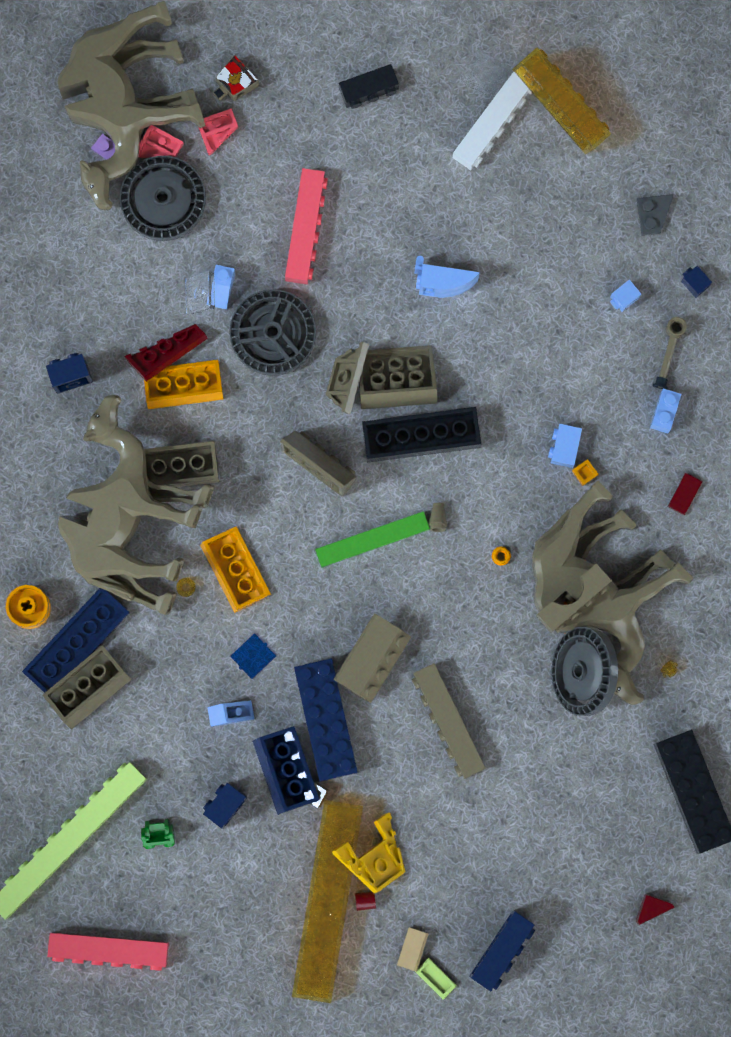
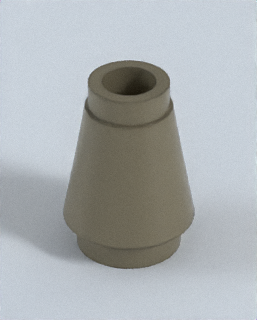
(438, 518)

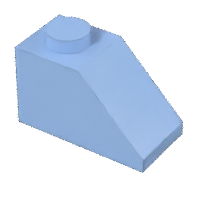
(223, 281)
(230, 713)

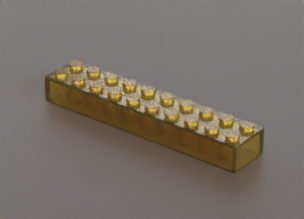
(326, 904)

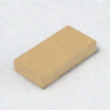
(412, 949)

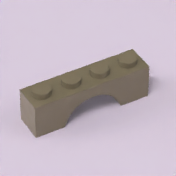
(592, 582)

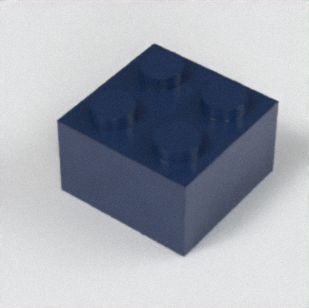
(69, 373)
(224, 805)

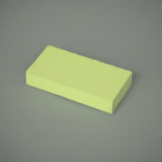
(436, 978)

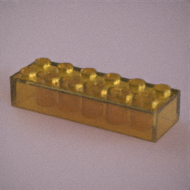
(562, 101)

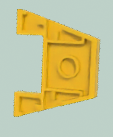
(379, 864)

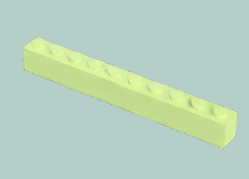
(70, 838)

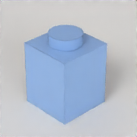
(625, 296)

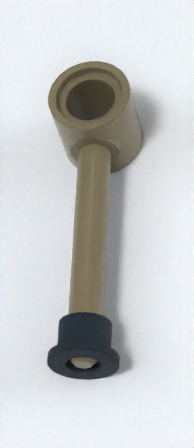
(661, 381)

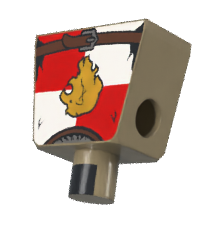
(234, 80)

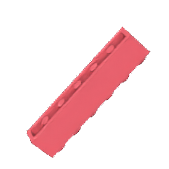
(305, 226)
(107, 949)

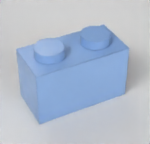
(665, 411)
(565, 445)

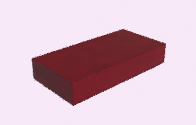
(684, 494)

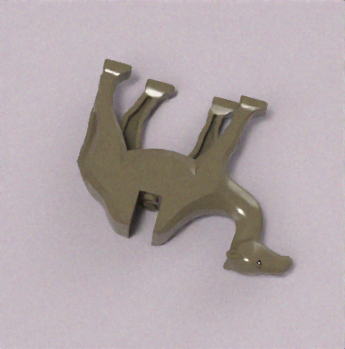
(112, 106)
(117, 508)
(561, 562)

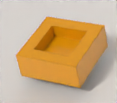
(585, 472)

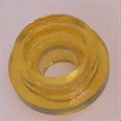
(190, 582)
(669, 669)

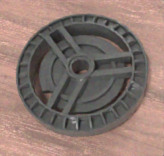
(157, 184)
(272, 347)
(584, 671)

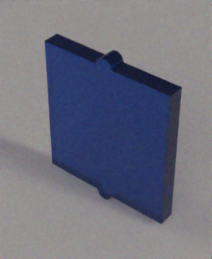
(253, 656)

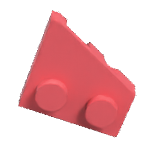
(217, 129)
(159, 144)

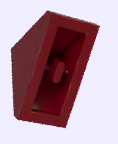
(651, 908)

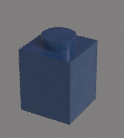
(696, 281)

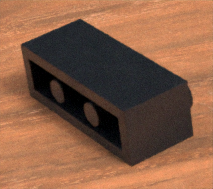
(369, 86)

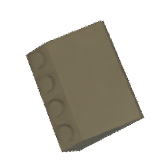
(398, 378)
(317, 462)

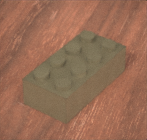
(183, 464)

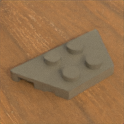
(346, 377)

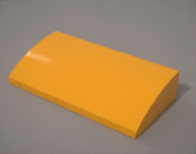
(184, 385)
(235, 569)

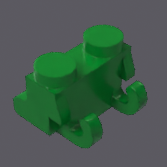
(157, 834)

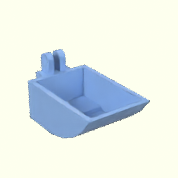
(443, 281)

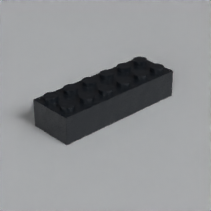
(421, 434)
(694, 791)

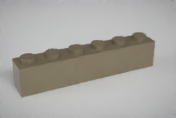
(448, 720)

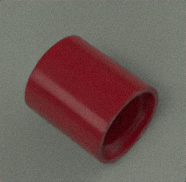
(365, 901)

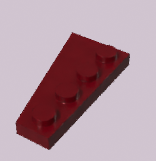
(158, 357)

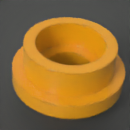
(505, 551)

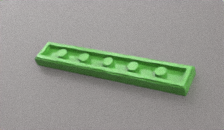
(372, 539)

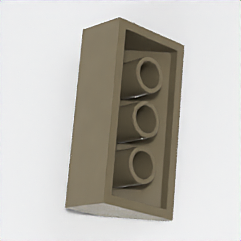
(372, 658)
(86, 687)

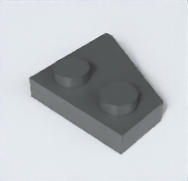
(653, 213)

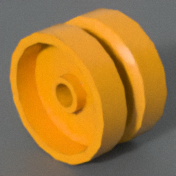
(17, 603)

